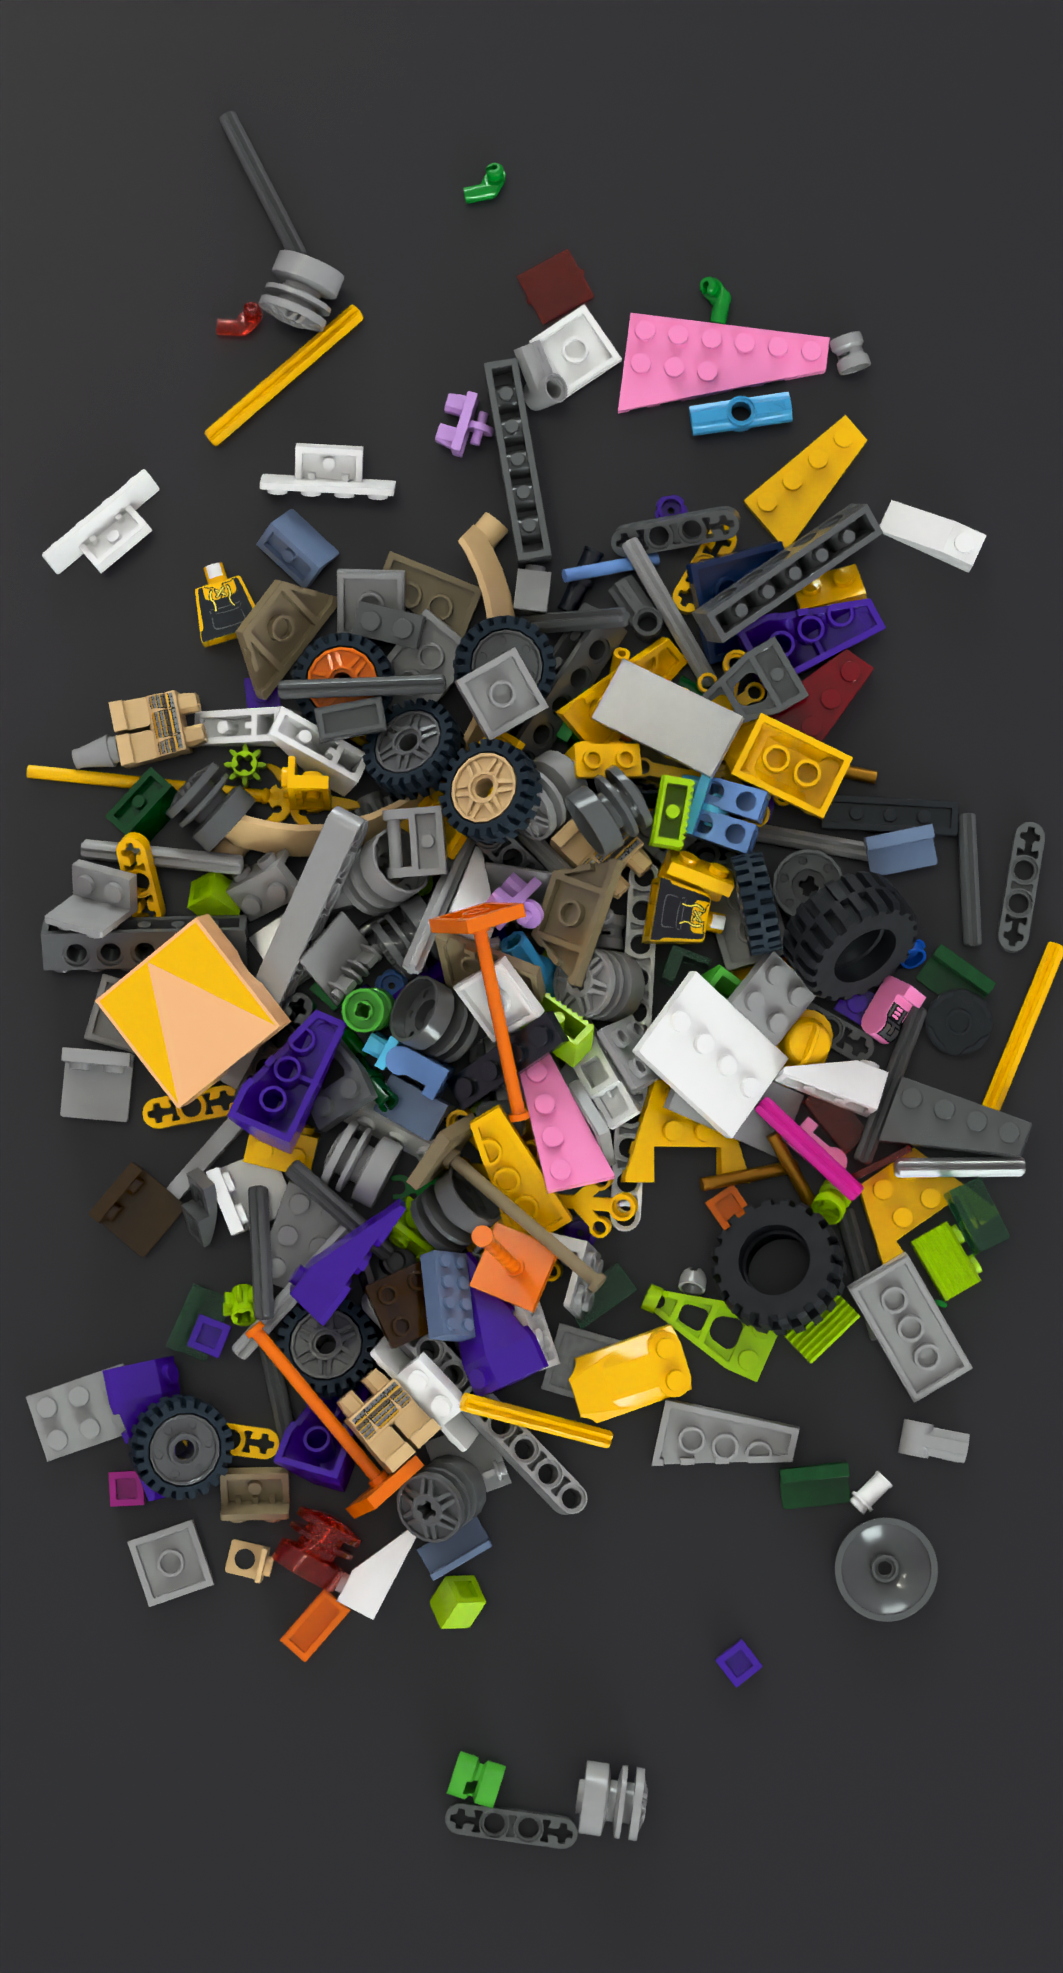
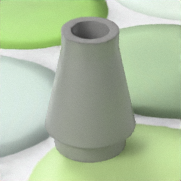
(98, 753)

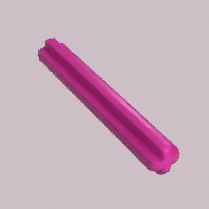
(809, 1148)

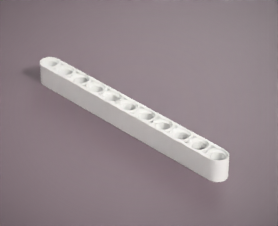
(634, 928)

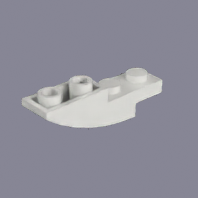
(605, 1085)

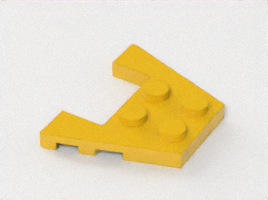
(668, 1129)
(901, 1204)

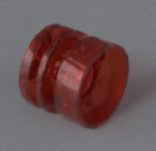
(317, 1547)

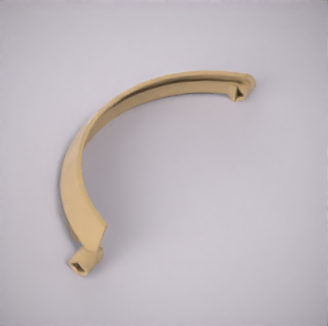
(299, 840)

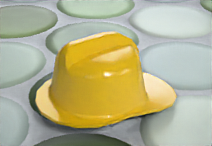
(807, 1040)

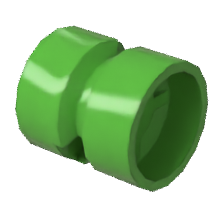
(367, 1009)
(476, 1779)

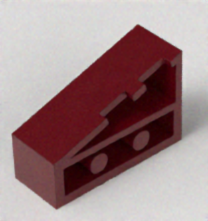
(830, 694)

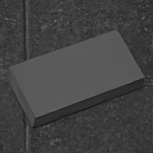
(350, 719)

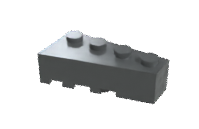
(944, 1121)

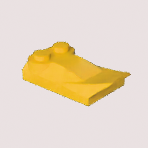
(787, 764)
(630, 1374)

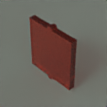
(555, 286)
(882, 1162)

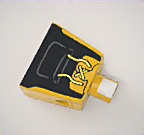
(221, 605)
(679, 914)

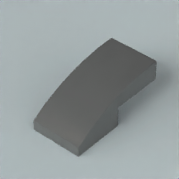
(201, 1211)

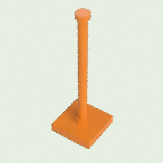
(478, 921)
(511, 1266)
(381, 1484)

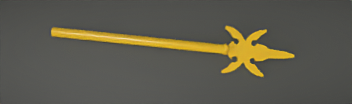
(273, 797)

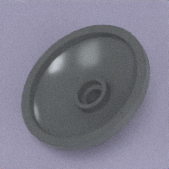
(907, 1583)

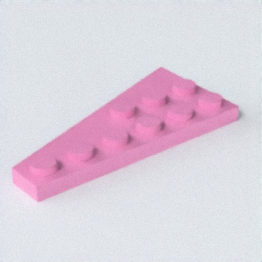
(699, 359)

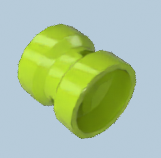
(830, 1203)

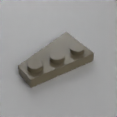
(443, 594)
(460, 960)

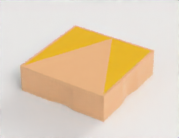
(192, 1010)

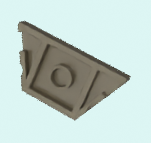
(280, 631)
(575, 914)

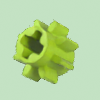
(244, 774)
(240, 1305)

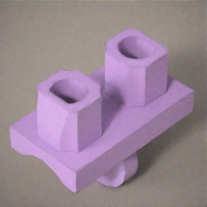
(465, 408)
(518, 891)

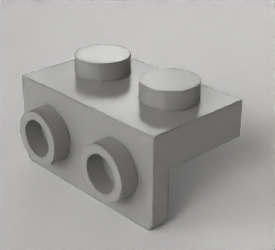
(263, 885)

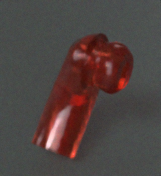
(243, 324)

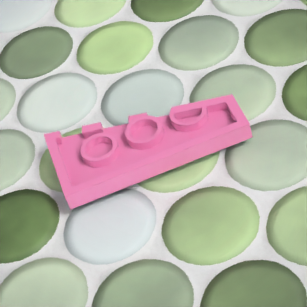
(560, 1132)

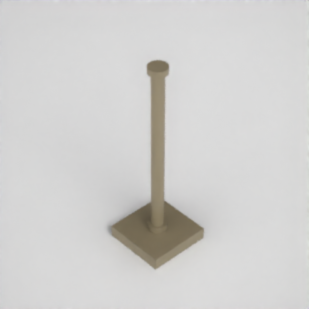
(446, 1153)

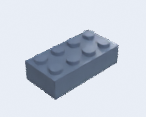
(447, 1296)

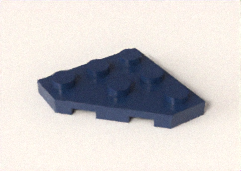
(718, 573)

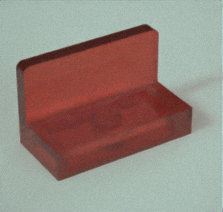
(837, 1123)

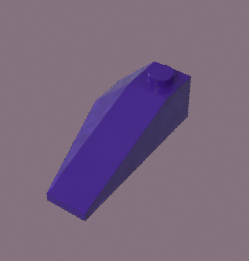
(815, 633)
(282, 1093)
(327, 1276)
(502, 1346)
(136, 1387)
(314, 1452)

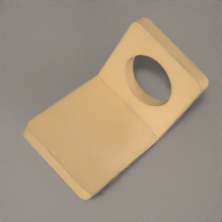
(262, 1564)

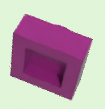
(125, 1489)

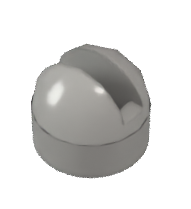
(692, 1282)

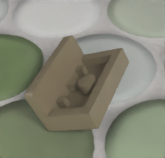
(255, 1494)

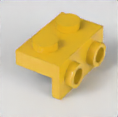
(832, 587)
(595, 758)
(698, 874)
(273, 1158)

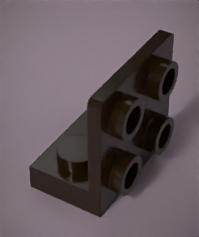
(137, 1209)
(400, 1305)

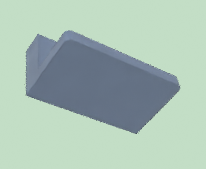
(297, 547)
(901, 850)
(415, 1110)
(458, 1549)

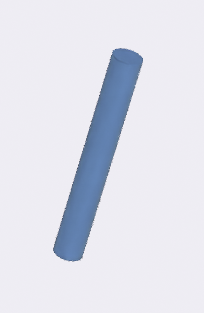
(603, 568)

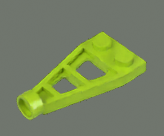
(750, 1350)

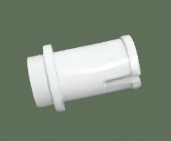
(870, 1493)

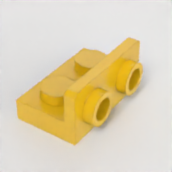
(307, 790)

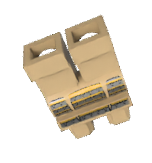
(168, 727)
(577, 851)
(384, 1409)

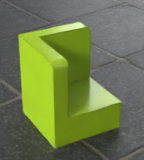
(210, 896)
(457, 1602)

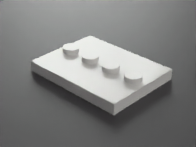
(710, 1054)

